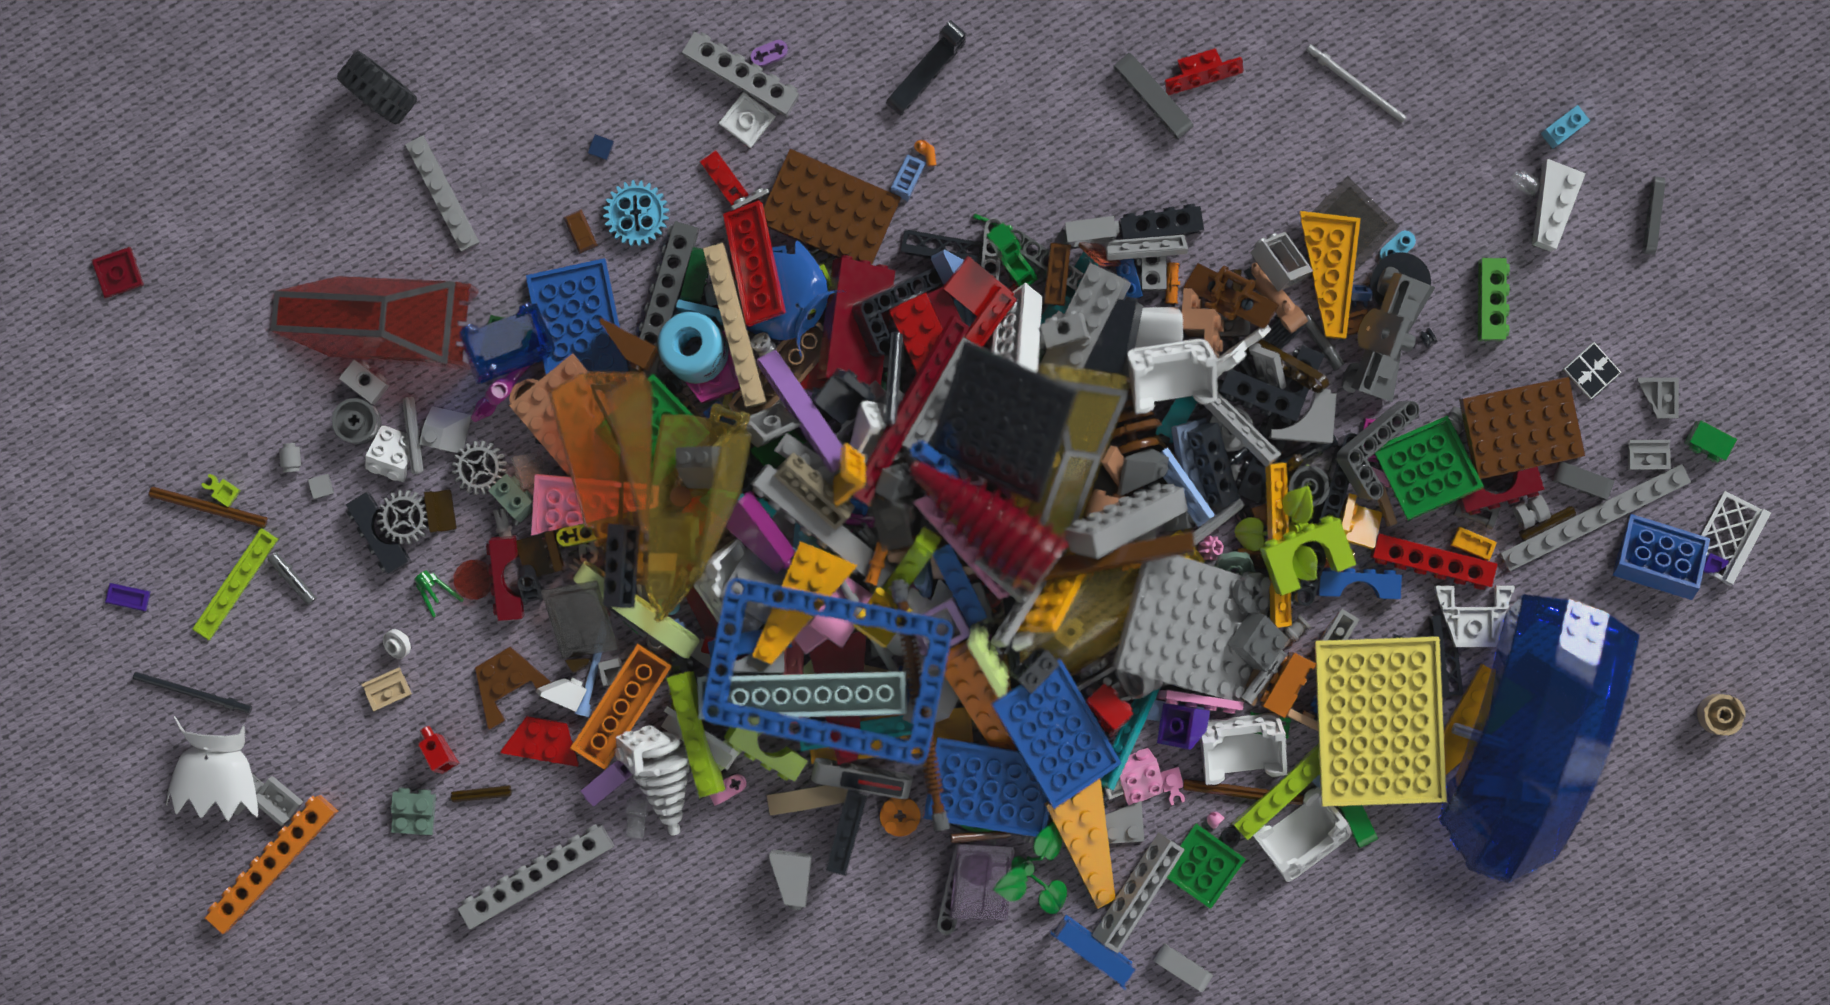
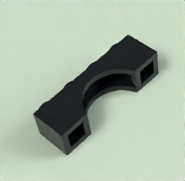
(364, 511)

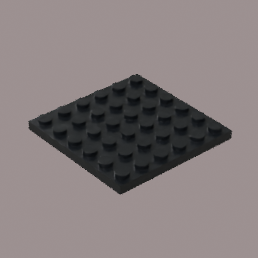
(1003, 421)

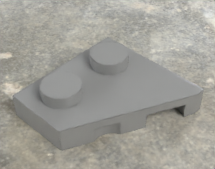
(1662, 396)

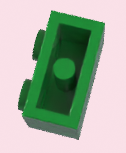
(1710, 441)

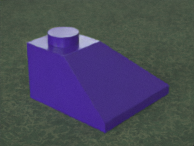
(1182, 725)

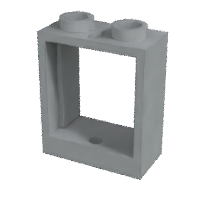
(1090, 231)
(1290, 256)

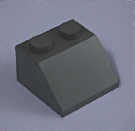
(697, 465)

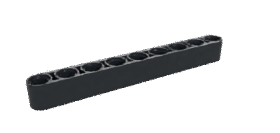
(1325, 508)

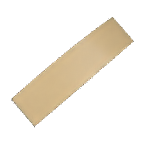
(805, 799)

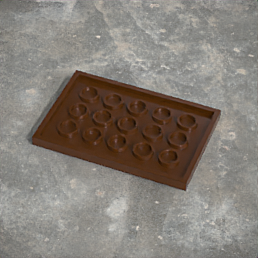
(829, 208)
(1522, 427)

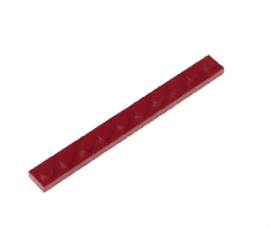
(911, 406)

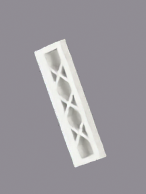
(722, 753)

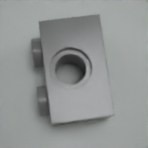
(1076, 333)
(353, 378)

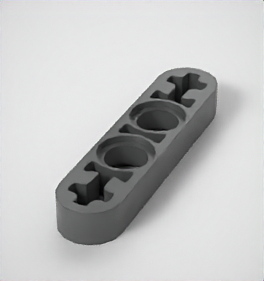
(1654, 215)

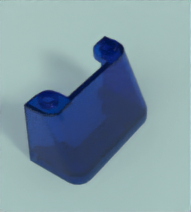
(507, 344)

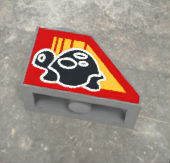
(1340, 627)

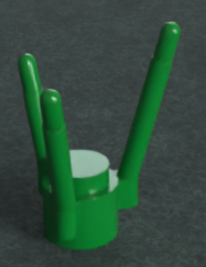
(425, 582)

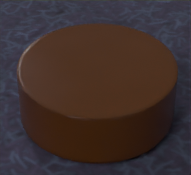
(681, 497)

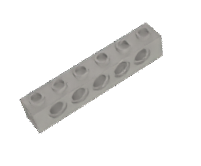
(701, 41)
(1138, 892)

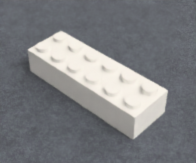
(1020, 329)

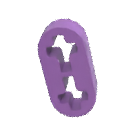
(770, 58)

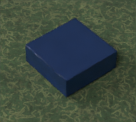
(601, 147)

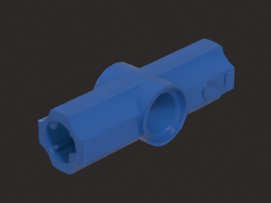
(924, 453)

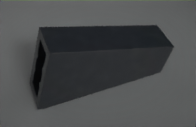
(1116, 339)

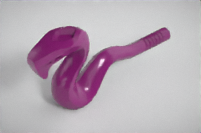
(496, 394)

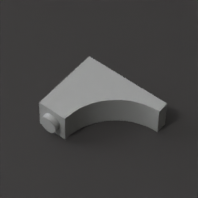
(1316, 424)

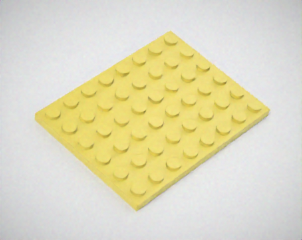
(1380, 721)

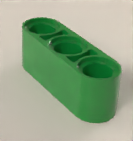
(1359, 824)

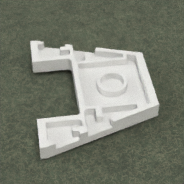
(1474, 624)

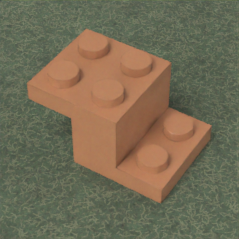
(1201, 322)

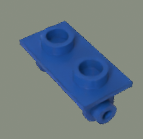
(1128, 271)

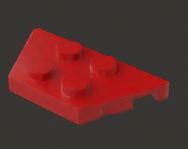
(542, 741)

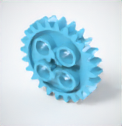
(618, 215)

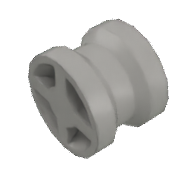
(762, 344)

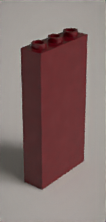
(841, 339)

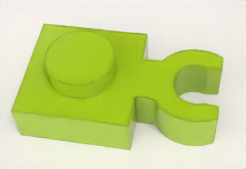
(223, 491)

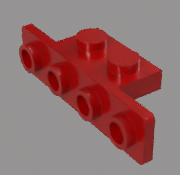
(1201, 70)

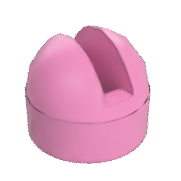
(1214, 819)

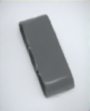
(1584, 480)

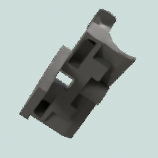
(1386, 334)

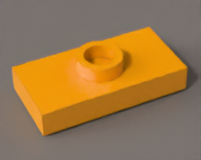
(1473, 543)

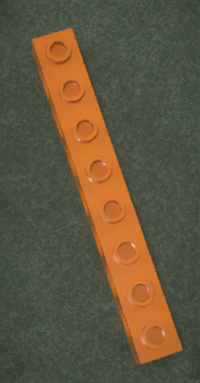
(225, 921)

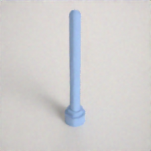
(584, 707)

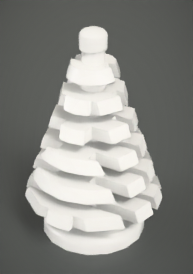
(665, 780)

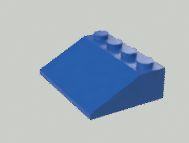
(1662, 557)

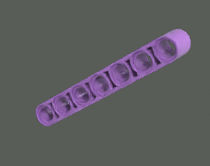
(802, 409)

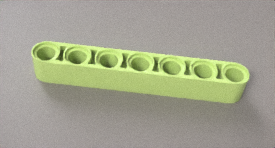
(643, 615)

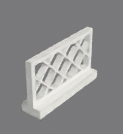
(1747, 541)

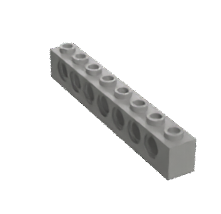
(474, 916)

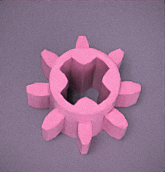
(1210, 548)

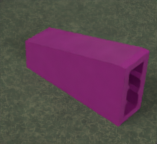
(760, 533)

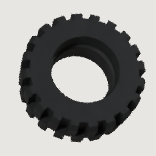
(376, 88)

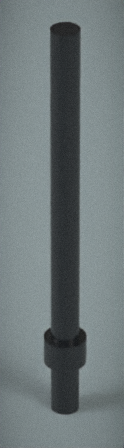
(230, 703)

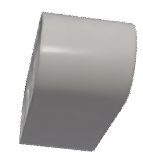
(1183, 967)

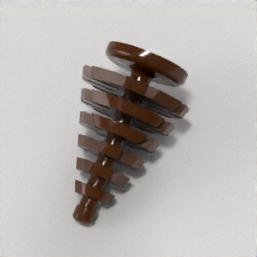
(1130, 429)

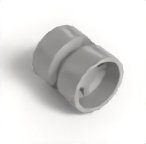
(1533, 511)

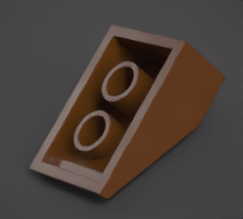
(635, 350)

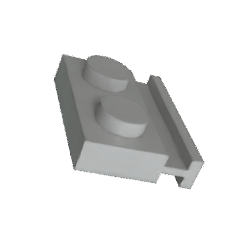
(1649, 455)

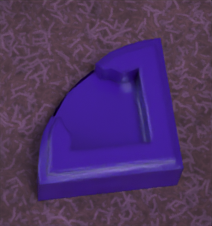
(1714, 564)

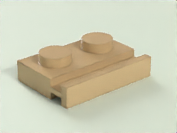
(386, 689)

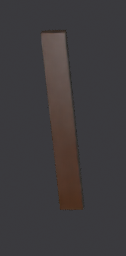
(1124, 555)

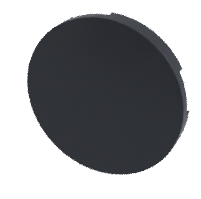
(1406, 264)

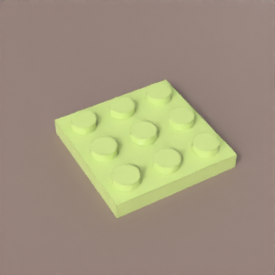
(988, 658)

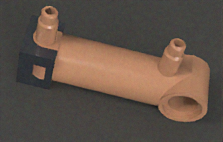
(1289, 313)

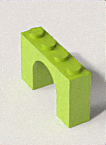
(1279, 553)

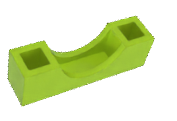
(915, 559)
(786, 761)

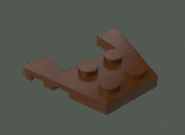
(502, 676)

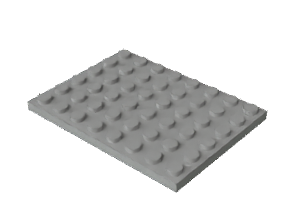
(1183, 628)

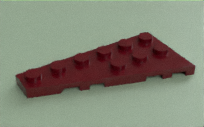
(832, 659)

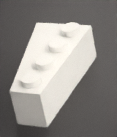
(1555, 201)

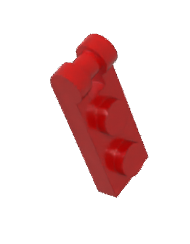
(723, 177)

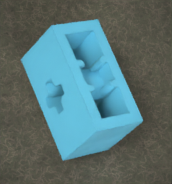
(1565, 127)

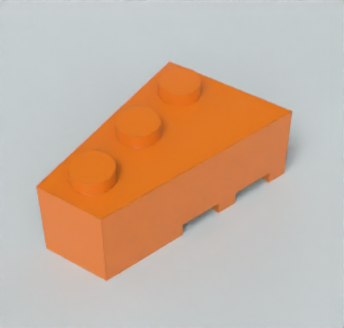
(1286, 684)

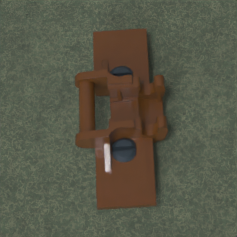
(1228, 302)

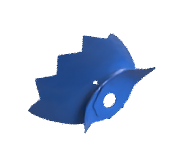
(800, 283)

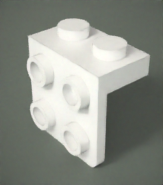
(389, 454)
(632, 744)

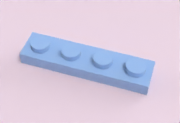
(1196, 505)

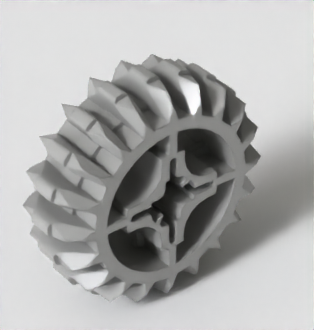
(483, 459)
(411, 510)

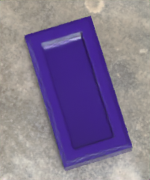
(128, 597)

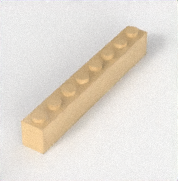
(735, 325)

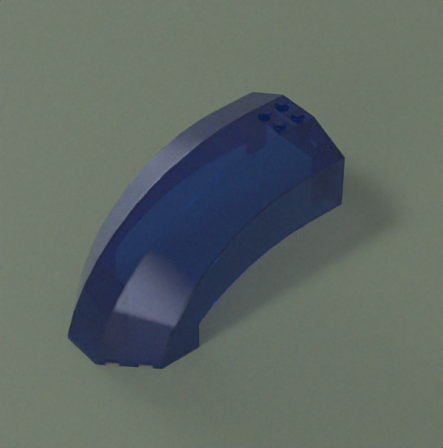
(1539, 735)

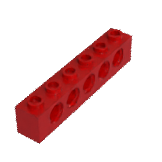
(1485, 569)

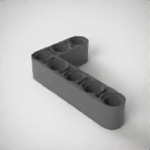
(1367, 484)

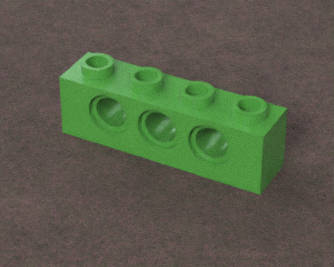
(1501, 269)

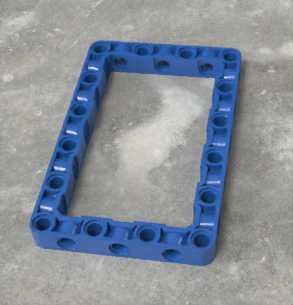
(811, 730)

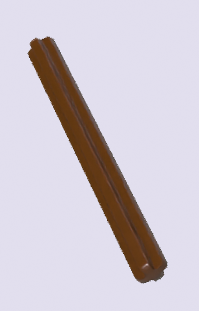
(208, 507)
(1232, 790)

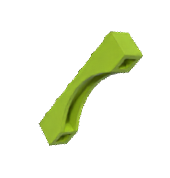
(703, 765)
(1279, 796)

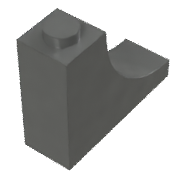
(755, 667)

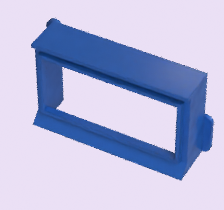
(1088, 947)

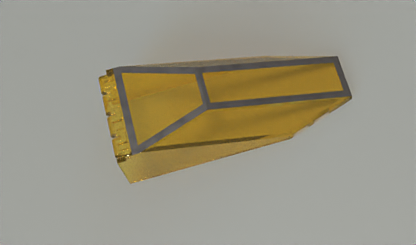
(1082, 446)

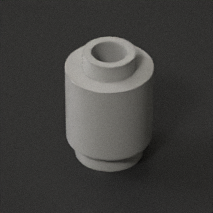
(290, 457)

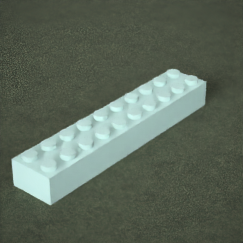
(817, 694)

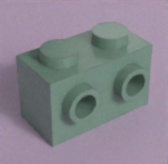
(513, 497)

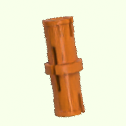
(1172, 283)
(876, 565)

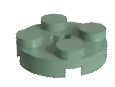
(1235, 560)

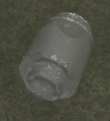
(1525, 182)

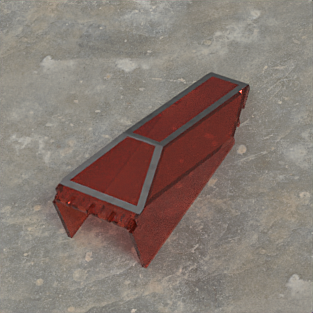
(377, 319)

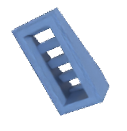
(906, 194)

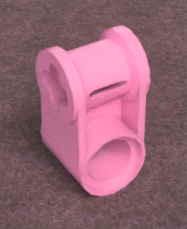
(730, 791)

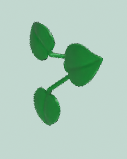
(1013, 885)

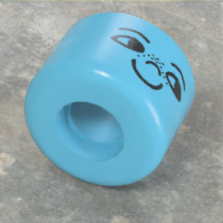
(707, 361)

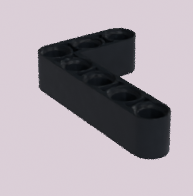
(950, 40)
(890, 300)

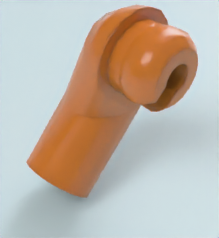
(927, 150)

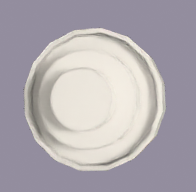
(396, 643)

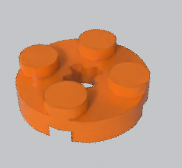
(892, 824)

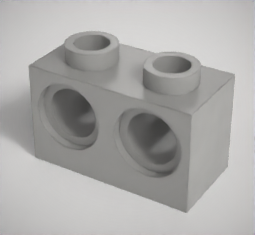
(1157, 270)

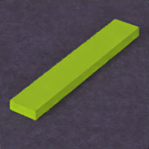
(235, 584)

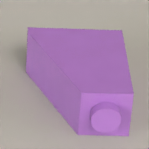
(606, 782)

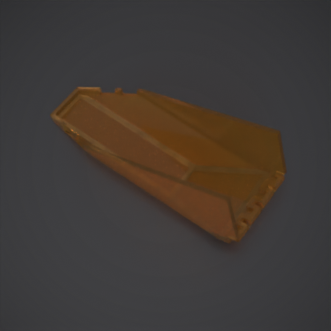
(609, 451)

